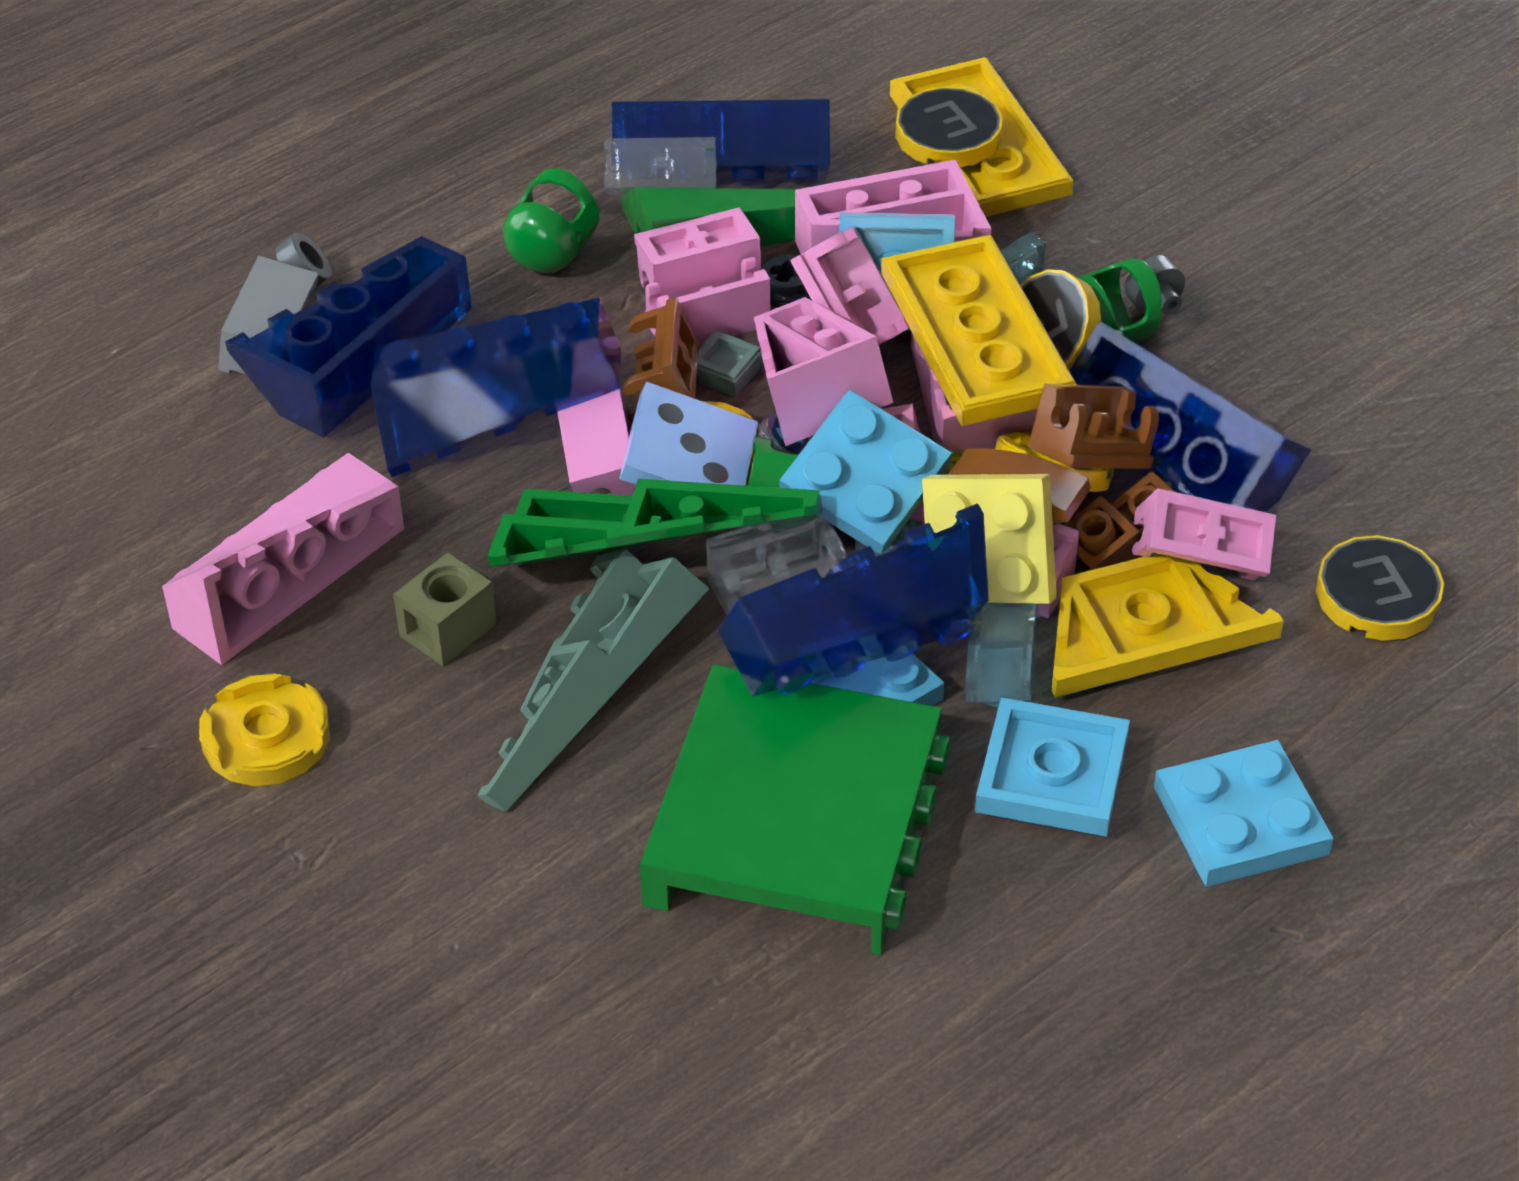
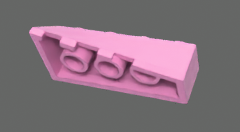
(283, 558)

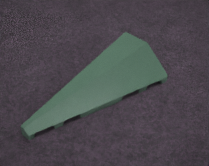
(602, 646)

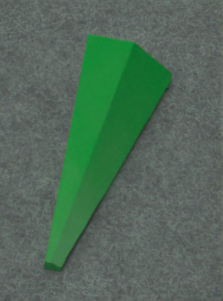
(767, 210)
(578, 523)

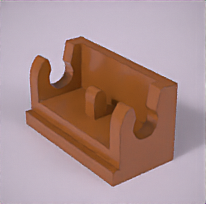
(668, 359)
(1093, 427)

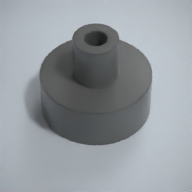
(304, 253)
(1170, 281)

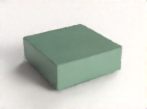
(727, 363)

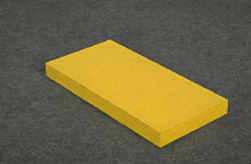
(1023, 166)
(975, 328)

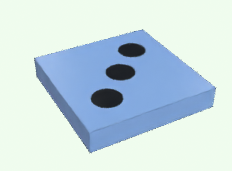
(686, 440)

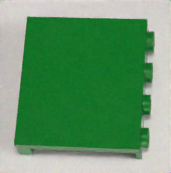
(798, 802)

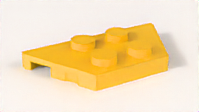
(1148, 619)

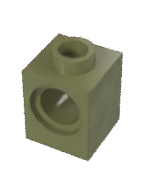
(445, 608)

